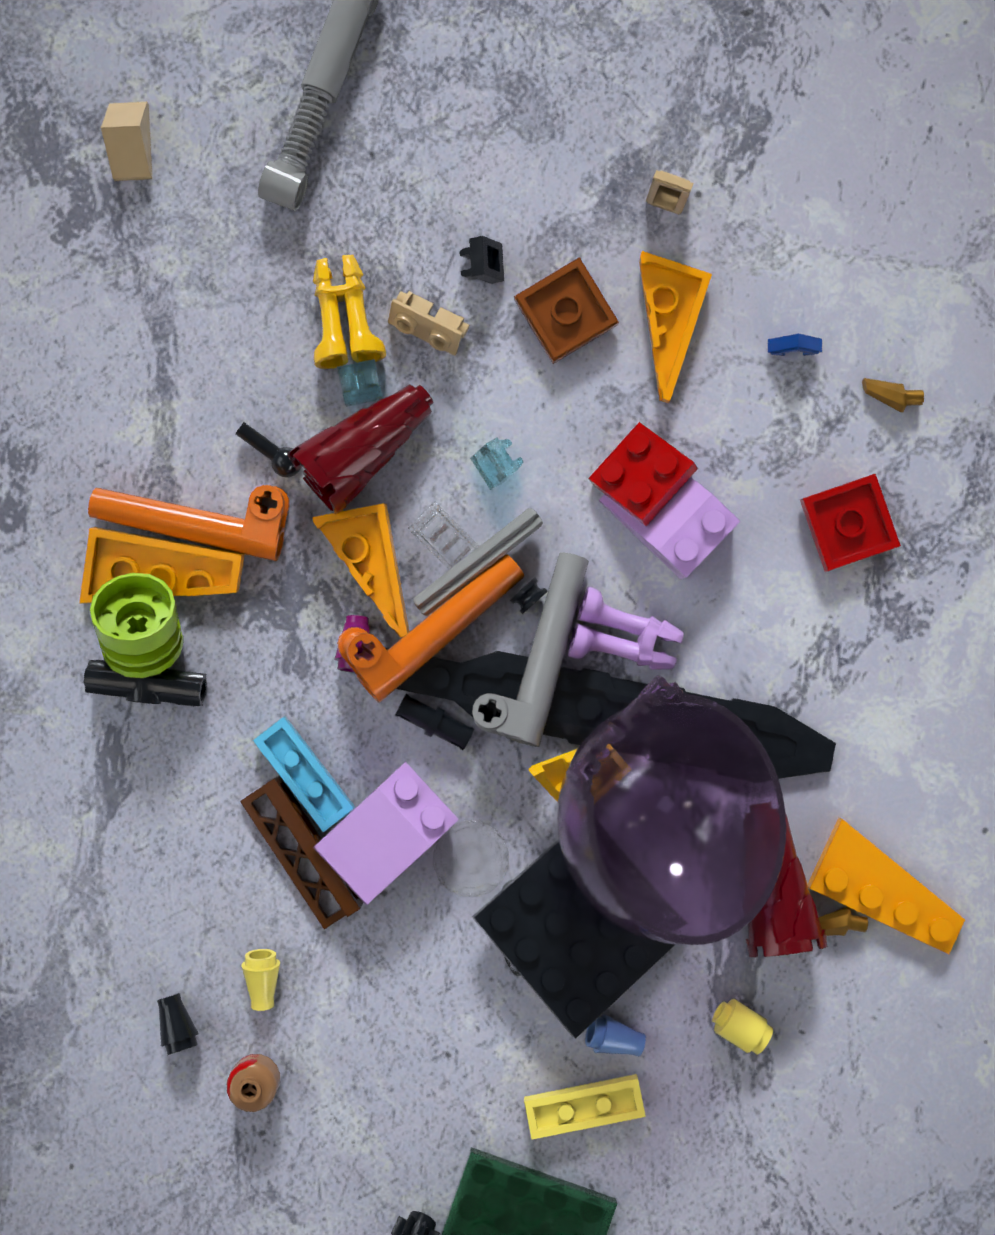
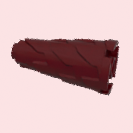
(354, 450)
(790, 915)

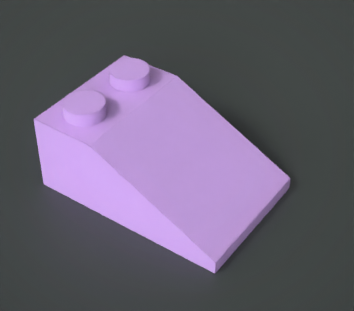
(683, 529)
(385, 833)

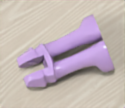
(596, 611)

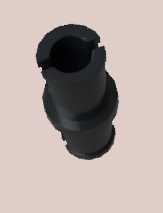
(434, 722)

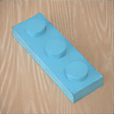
(304, 773)

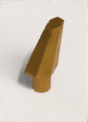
(893, 394)
(841, 921)

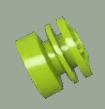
(137, 625)

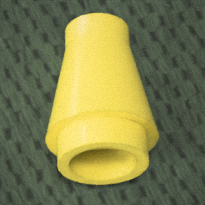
(261, 977)

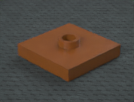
(566, 310)

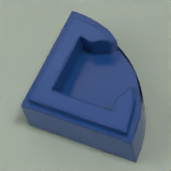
(796, 342)

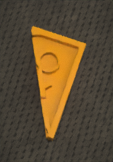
(672, 307)
(366, 545)

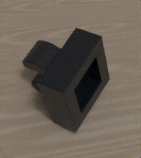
(485, 259)

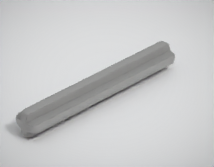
(478, 561)

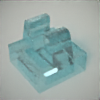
(360, 382)
(495, 463)

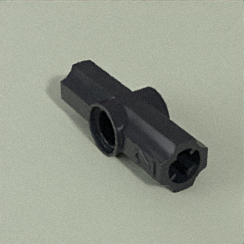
(168, 686)

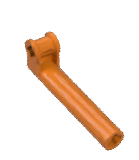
(257, 535)
(385, 670)

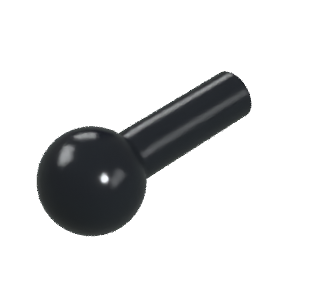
(279, 456)

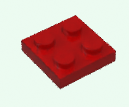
(643, 473)
(850, 522)

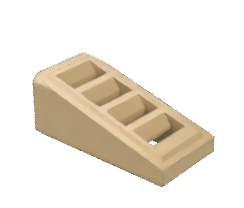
(669, 192)

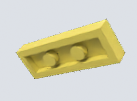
(584, 1106)

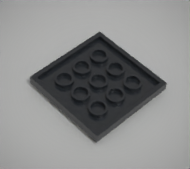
(563, 944)

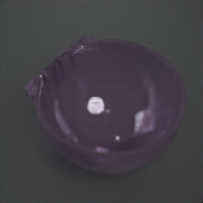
(673, 818)

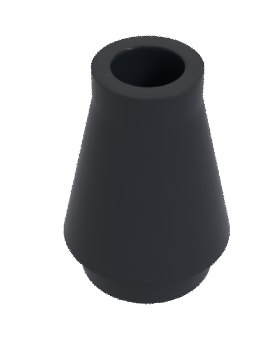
(176, 1026)

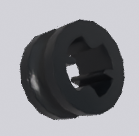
(528, 595)

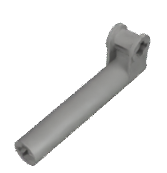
(526, 717)

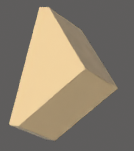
(128, 140)

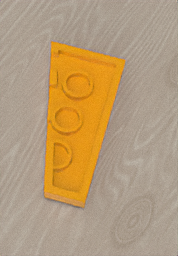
(182, 566)
(876, 886)

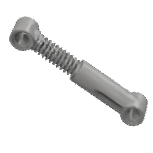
(285, 179)

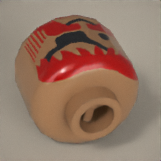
(252, 1071)

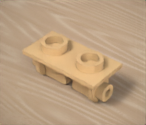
(411, 316)

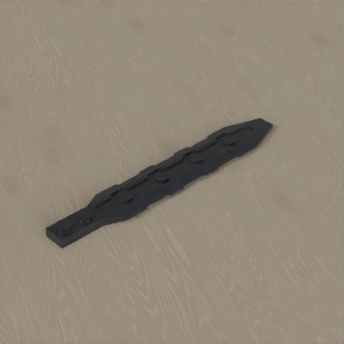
(591, 696)

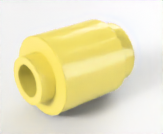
(742, 1026)

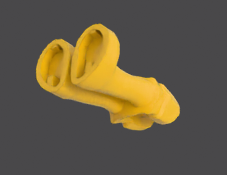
(332, 348)

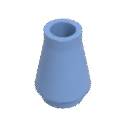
(613, 1037)

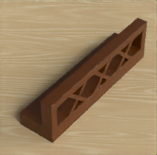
(307, 838)

